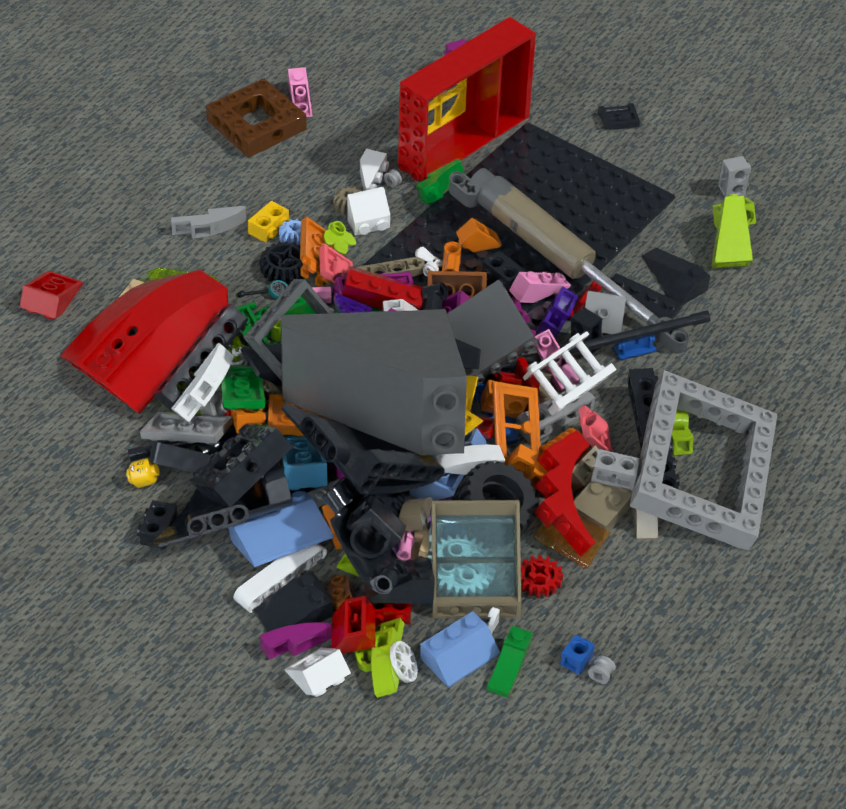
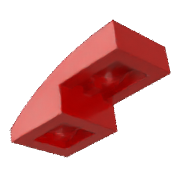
(508, 378)

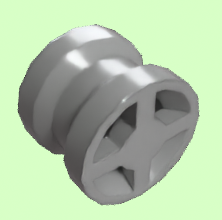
(602, 669)

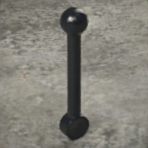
(241, 294)

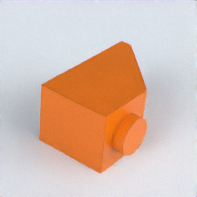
(477, 236)

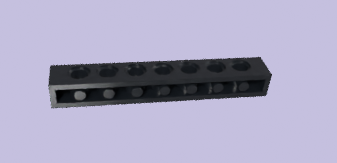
(641, 389)

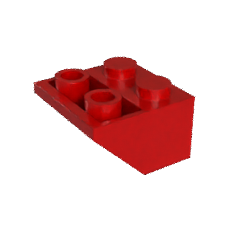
(354, 625)

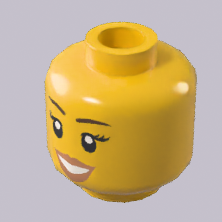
(142, 473)

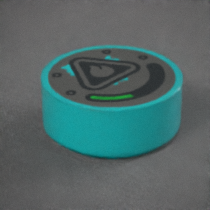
(276, 288)

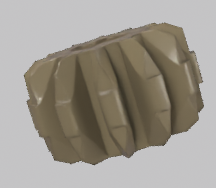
(341, 199)

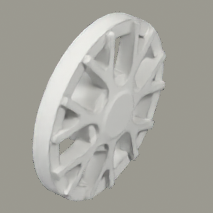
(403, 661)

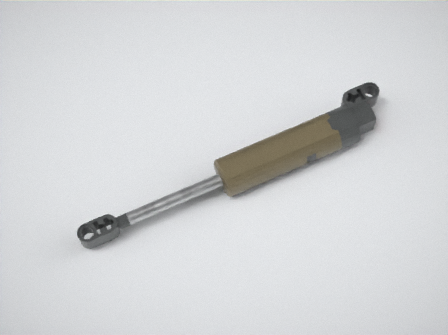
(549, 239)

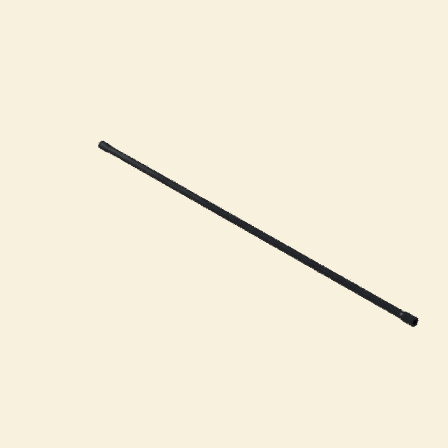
(693, 319)

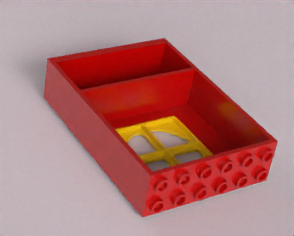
(492, 98)

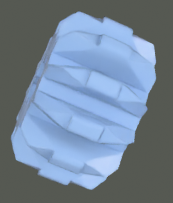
(290, 232)

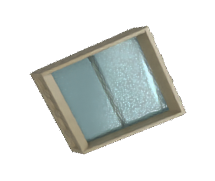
(476, 558)

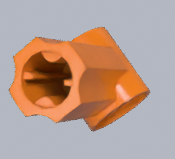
(452, 256)

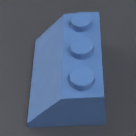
(441, 489)
(459, 649)

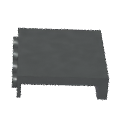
(494, 326)

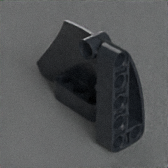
(365, 460)
(207, 516)

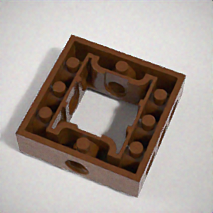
(283, 124)

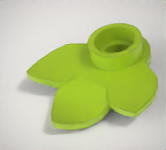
(338, 237)

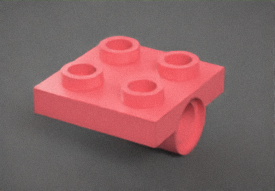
(332, 263)
(595, 429)

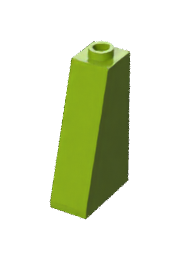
(732, 237)

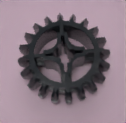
(281, 262)

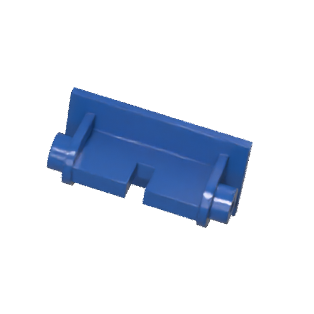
(635, 347)

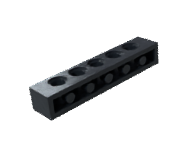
(234, 321)

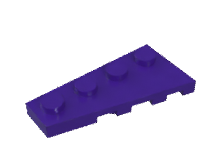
(347, 305)

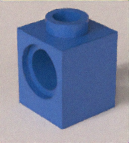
(577, 654)

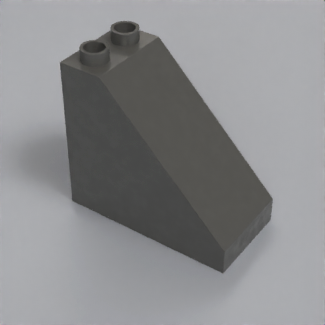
(380, 375)

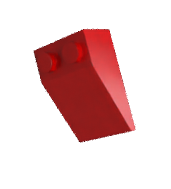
(49, 294)

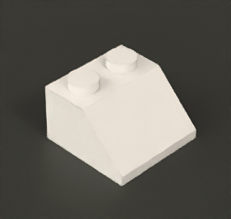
(368, 211)
(319, 671)

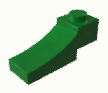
(438, 182)
(510, 661)

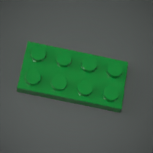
(242, 389)

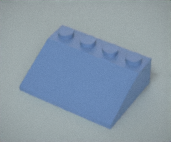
(281, 531)

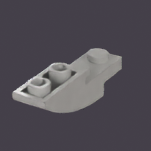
(209, 224)

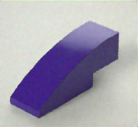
(558, 312)

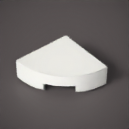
(493, 618)

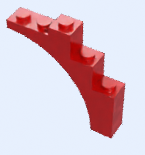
(555, 485)

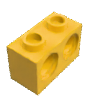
(267, 221)

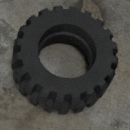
(502, 482)

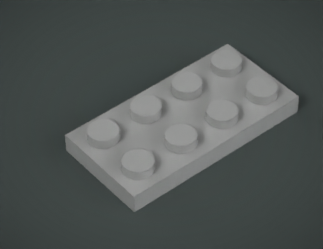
(174, 428)

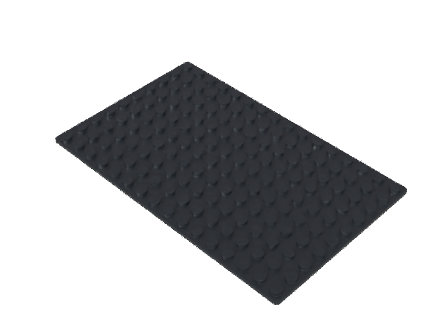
(573, 186)

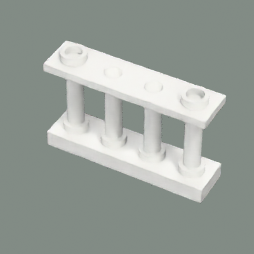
(573, 392)

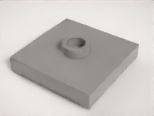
(609, 308)

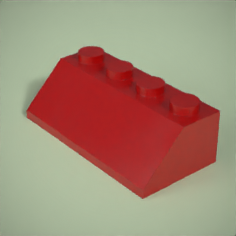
(374, 288)

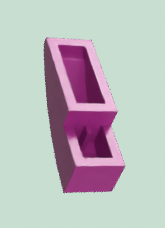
(294, 638)

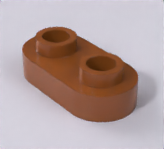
(339, 590)

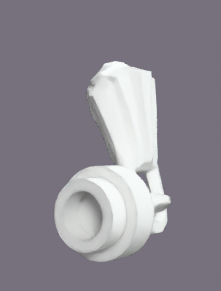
(424, 254)

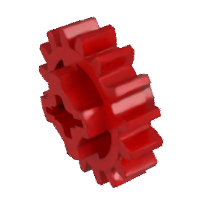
(539, 576)

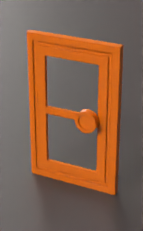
(531, 426)

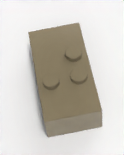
(603, 504)

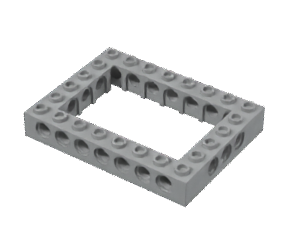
(651, 496)

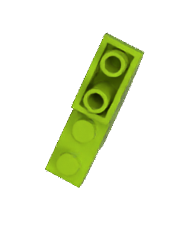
(383, 675)

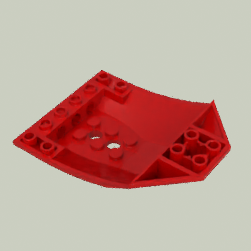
(168, 319)

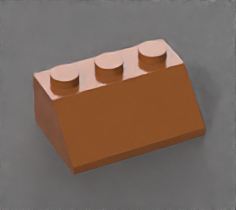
(468, 282)

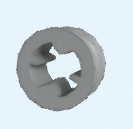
(392, 178)

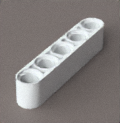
(277, 575)

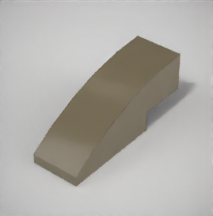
(416, 513)

